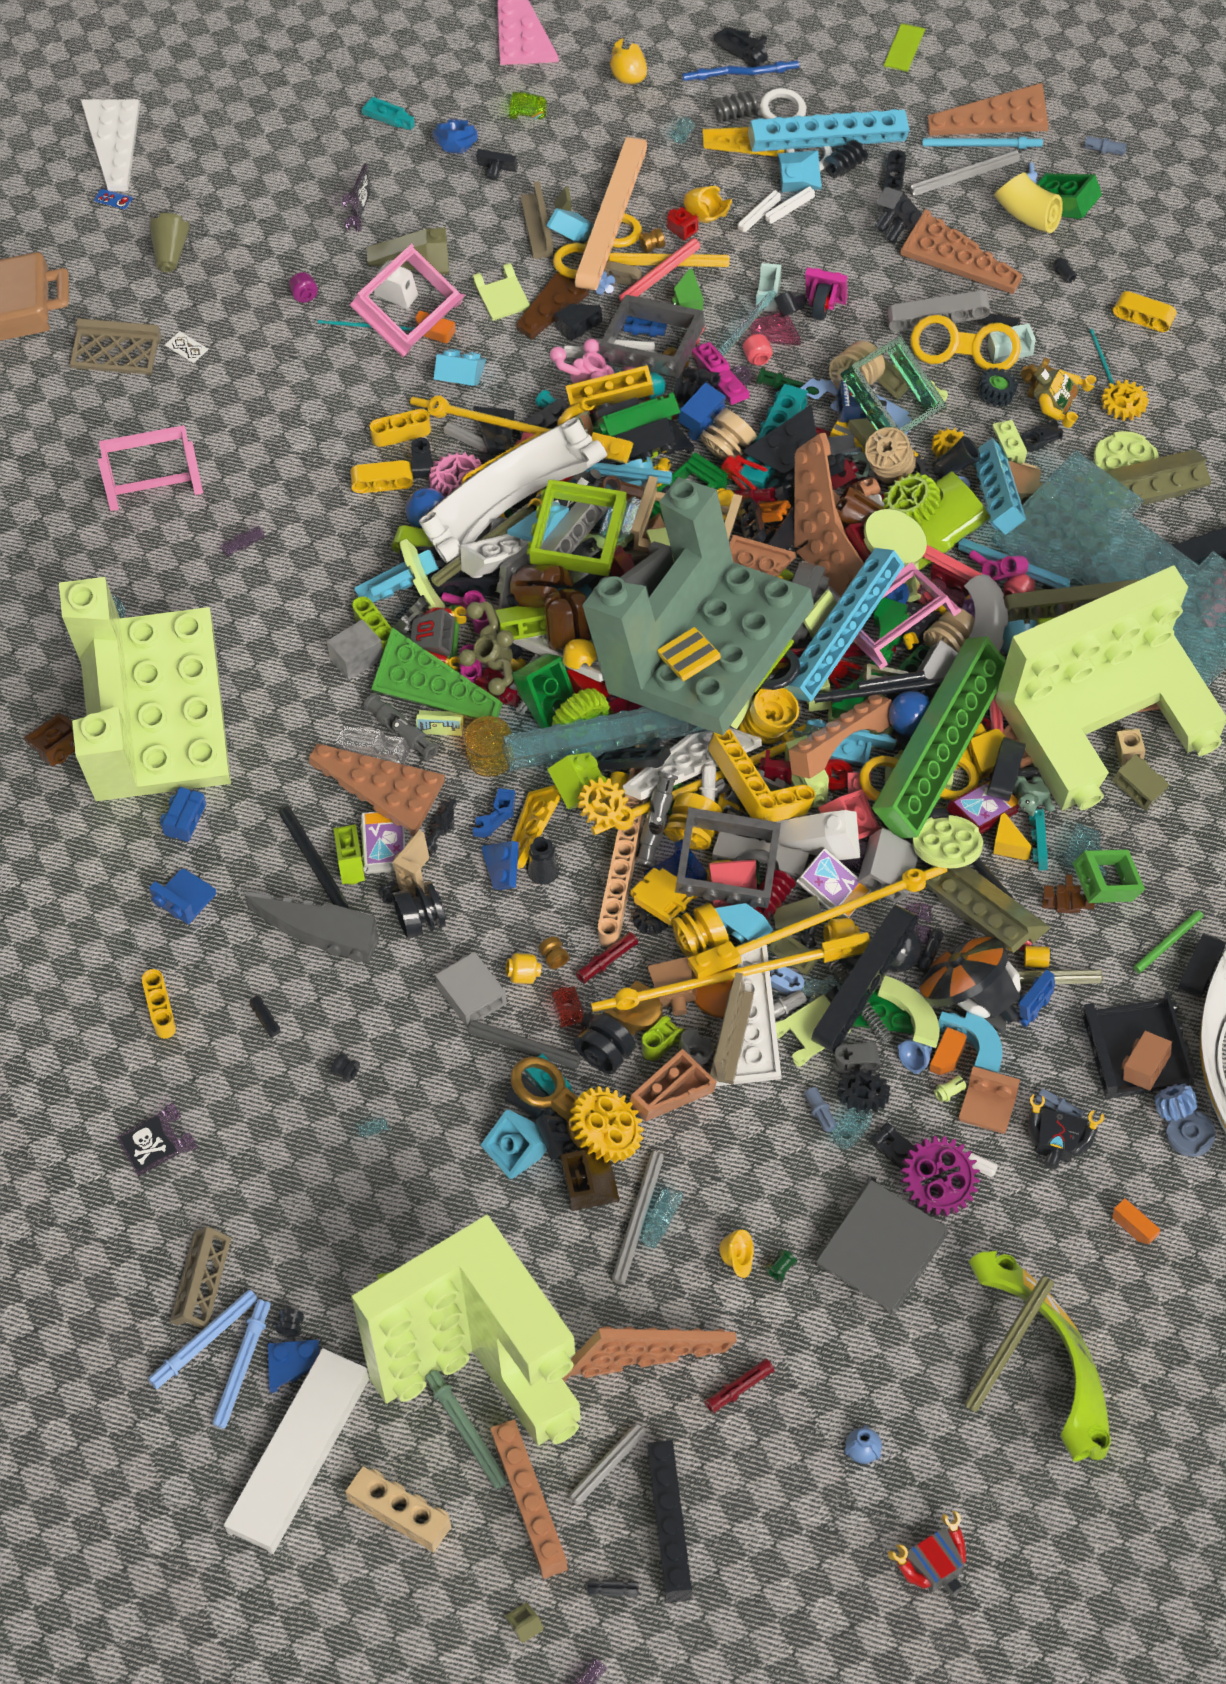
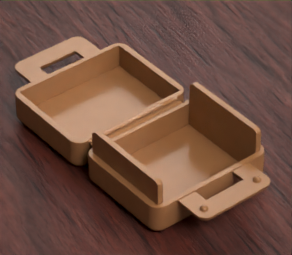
(25, 294)

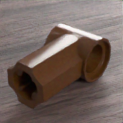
(630, 489)

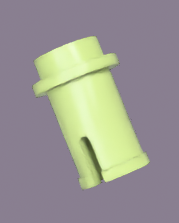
(945, 1091)

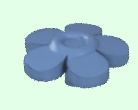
(605, 284)

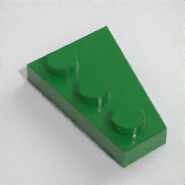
(892, 1015)

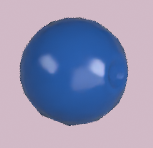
(421, 503)
(907, 712)

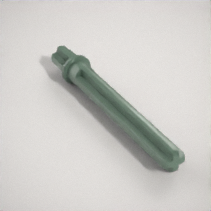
(466, 1429)

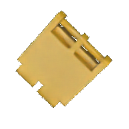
(658, 895)

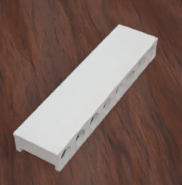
(297, 1451)

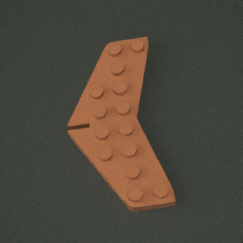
(818, 518)

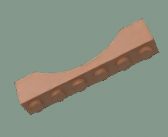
(813, 753)
(529, 1499)

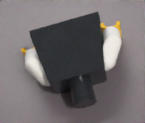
(997, 997)

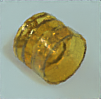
(485, 745)

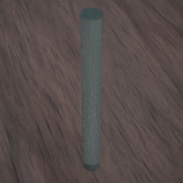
(747, 322)

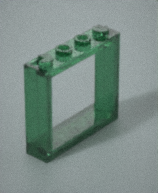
(912, 373)

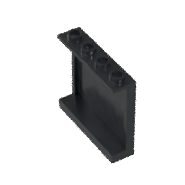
(1114, 1033)

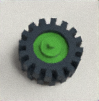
(996, 387)

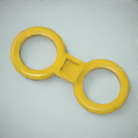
(580, 247)
(965, 343)
(891, 762)

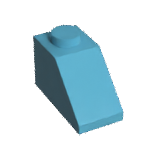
(570, 225)

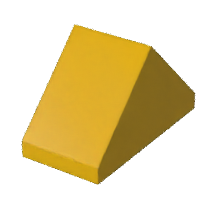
(1010, 840)

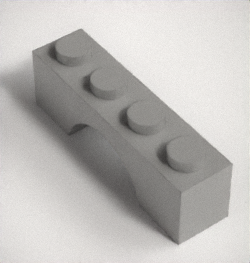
(741, 848)

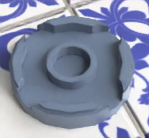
(1191, 1135)

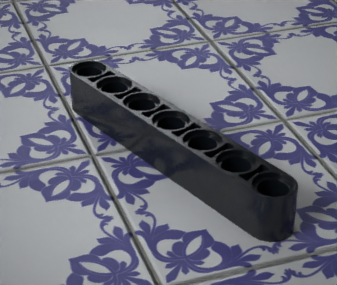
(864, 978)

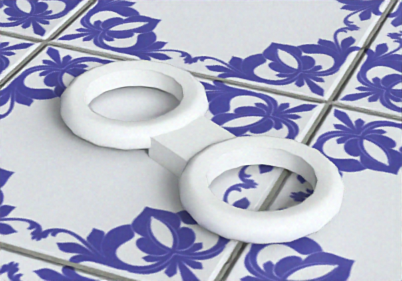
(796, 98)

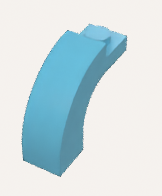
(980, 1035)

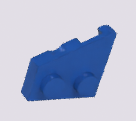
(502, 864)
(290, 1361)

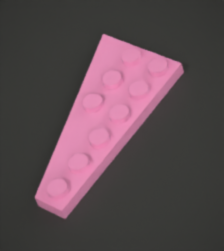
(522, 35)

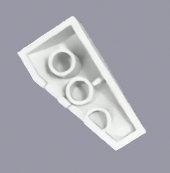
(488, 554)
(829, 830)

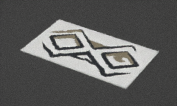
(186, 347)

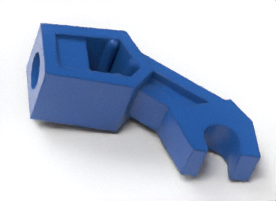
(492, 822)

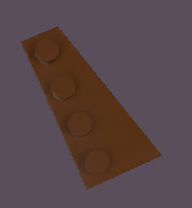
(553, 298)

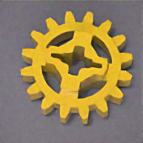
(1124, 400)
(599, 811)

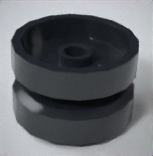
(604, 1043)

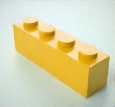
(612, 388)

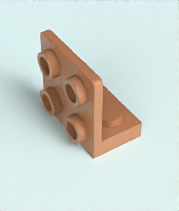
(989, 1100)

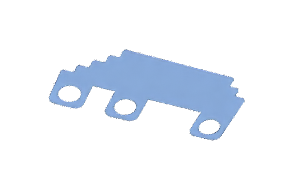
(897, 413)

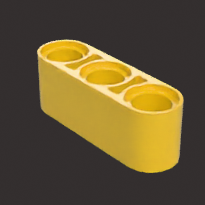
(1144, 311)
(400, 427)
(381, 476)
(154, 995)

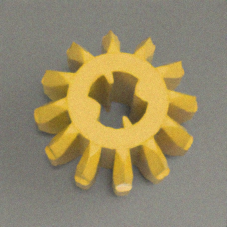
(945, 440)

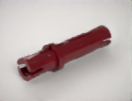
(599, 963)
(731, 1391)

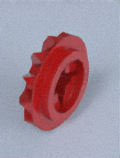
(840, 768)

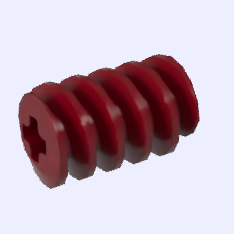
(781, 887)

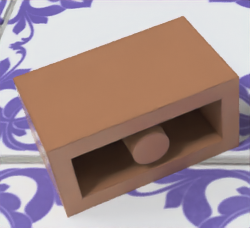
(1147, 1060)

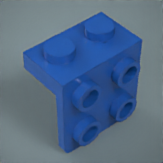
(183, 895)

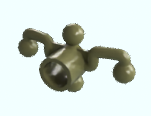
(490, 648)

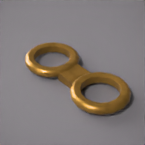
(559, 1101)

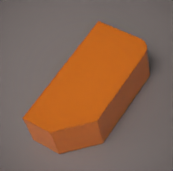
(441, 331)
(948, 1052)
(1135, 1222)

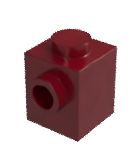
(845, 476)

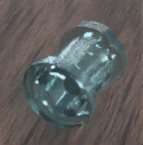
(684, 127)

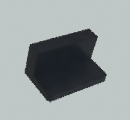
(845, 445)

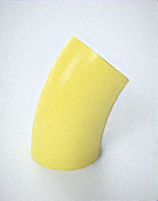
(1031, 203)

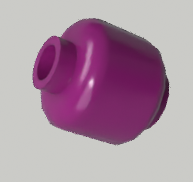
(303, 287)

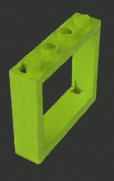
(581, 494)

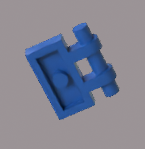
(643, 326)
(1036, 998)

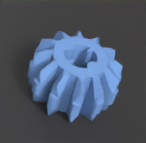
(1176, 1102)

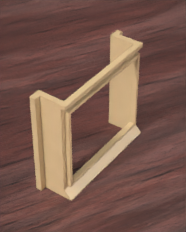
(646, 505)

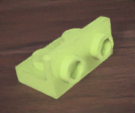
(1010, 441)

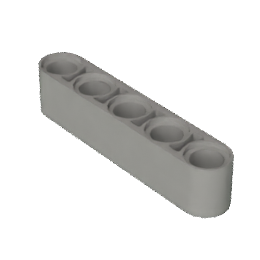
(955, 307)
(573, 528)

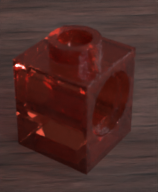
(567, 1014)

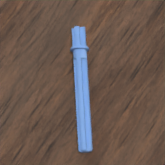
(202, 1339)
(242, 1361)

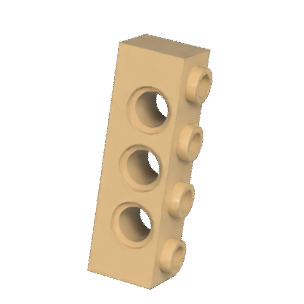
(427, 1534)

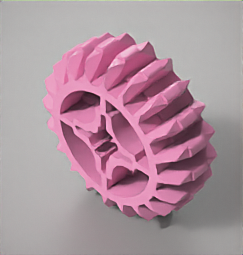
(445, 472)

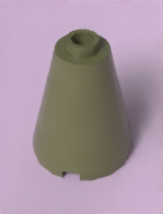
(168, 239)

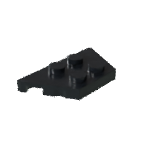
(779, 446)

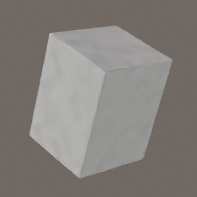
(355, 649)

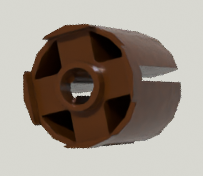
(855, 507)
(543, 580)
(565, 618)

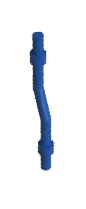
(778, 67)

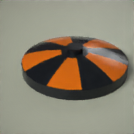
(963, 971)

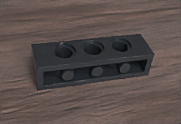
(462, 583)

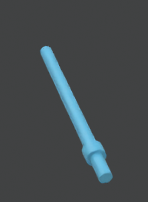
(1021, 142)

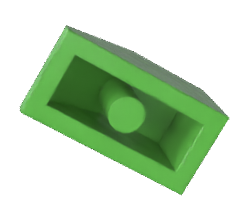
(688, 292)

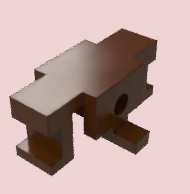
(1066, 898)

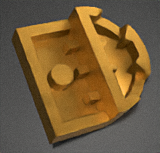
(640, 1017)

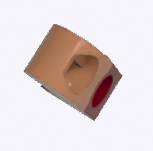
(866, 485)

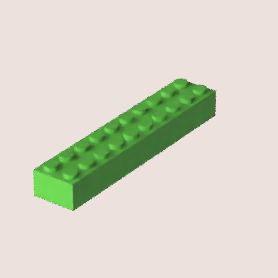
(940, 738)

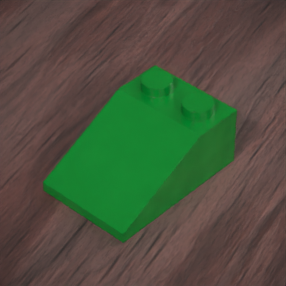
(1077, 192)
(544, 687)

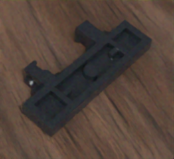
(786, 485)
(652, 756)

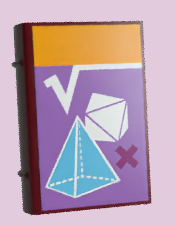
(981, 808)

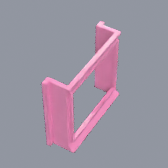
(383, 324)
(141, 440)
(872, 648)

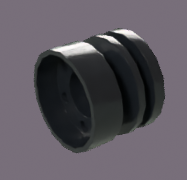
(418, 910)

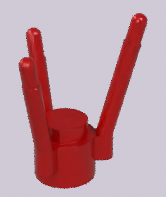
(733, 468)
(841, 671)

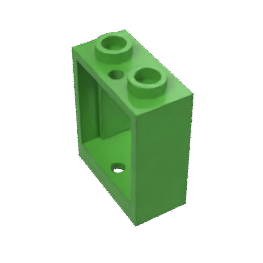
(1096, 890)

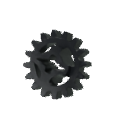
(863, 1091)

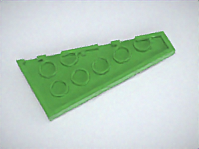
(422, 678)

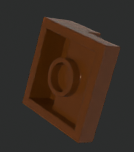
(53, 740)

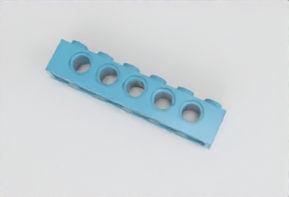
(999, 488)

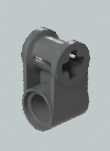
(857, 1057)

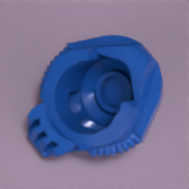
(455, 136)

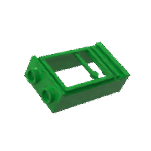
(637, 416)
(703, 470)

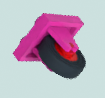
(825, 290)

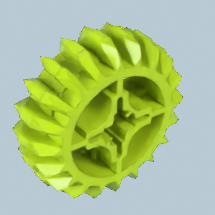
(914, 496)
(583, 706)

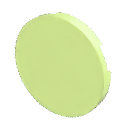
(1122, 450)
(895, 532)
(949, 842)

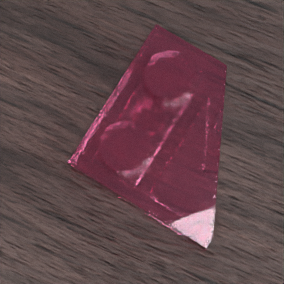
(777, 329)
(955, 595)

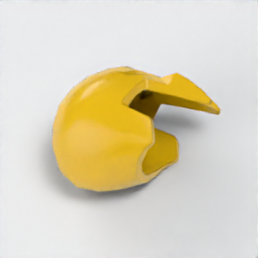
(628, 65)
(706, 203)

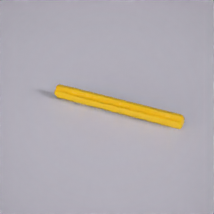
(653, 259)

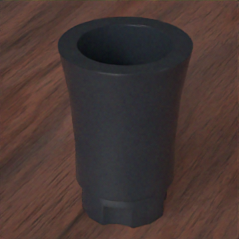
(957, 457)
(542, 861)
(535, 1112)

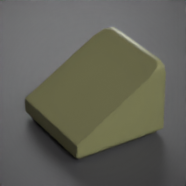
(563, 201)
(524, 1622)

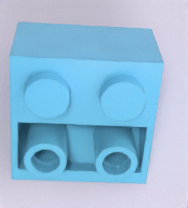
(459, 368)
(743, 922)

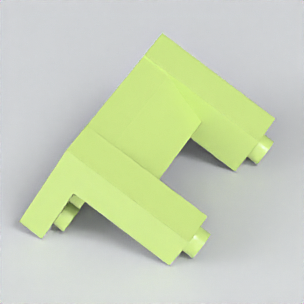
(1099, 669)
(147, 696)
(464, 1300)

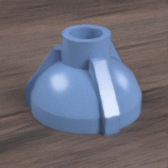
(914, 1055)
(863, 1451)

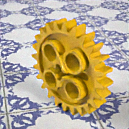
(606, 1124)

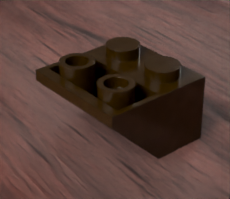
(588, 1180)

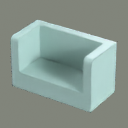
(769, 279)
(1001, 346)

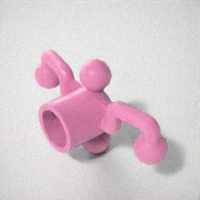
(588, 367)

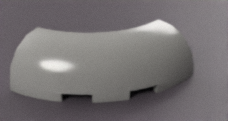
(989, 609)

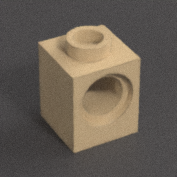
(1132, 738)

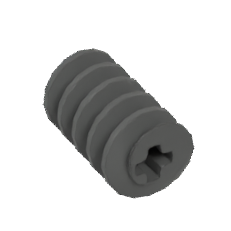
(734, 105)

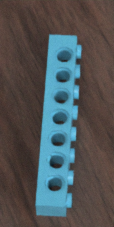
(881, 128)
(845, 622)

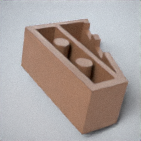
(672, 1086)

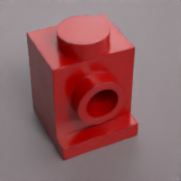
(682, 223)

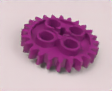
(930, 1155)

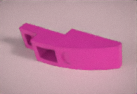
(710, 358)

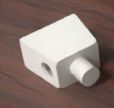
(398, 287)

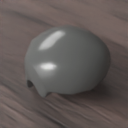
(697, 1047)

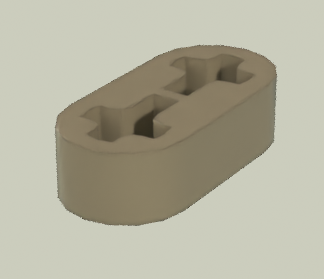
(623, 273)

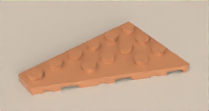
(393, 789)
(615, 1348)

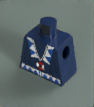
(847, 405)

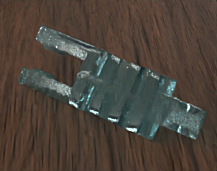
(661, 1217)

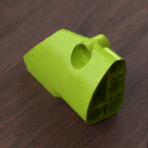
(957, 517)

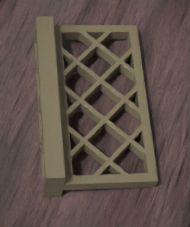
(122, 331)
(732, 1032)

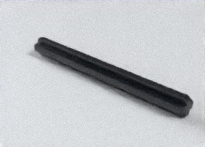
(313, 857)

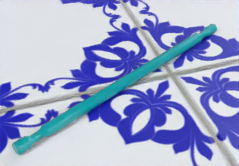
(358, 324)
(1101, 356)

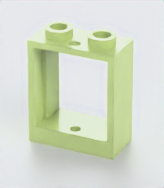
(818, 782)

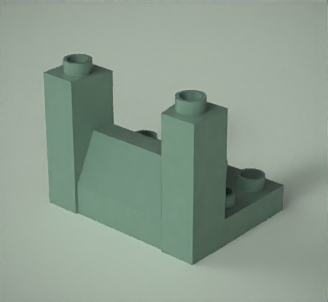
(733, 606)

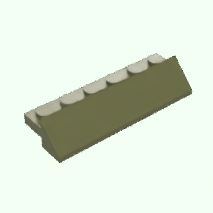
(1164, 476)
(986, 907)

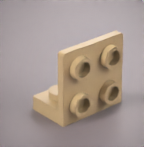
(409, 863)

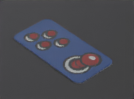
(113, 199)

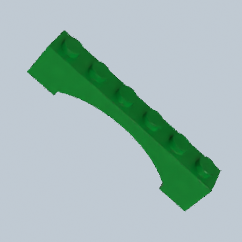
(886, 618)

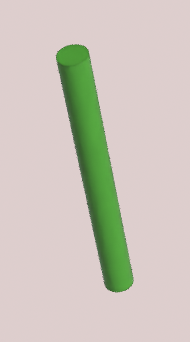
(1168, 941)

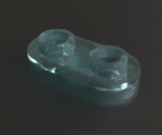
(851, 1128)

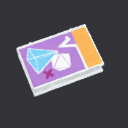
(380, 842)
(831, 882)

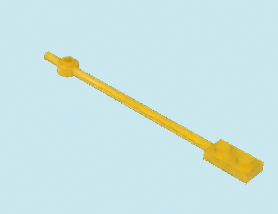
(616, 448)
(630, 814)
(831, 950)
(727, 955)

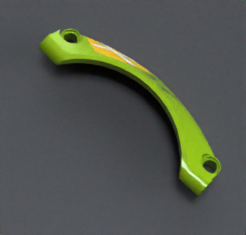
(1089, 1413)

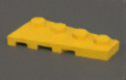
(732, 140)
(533, 819)

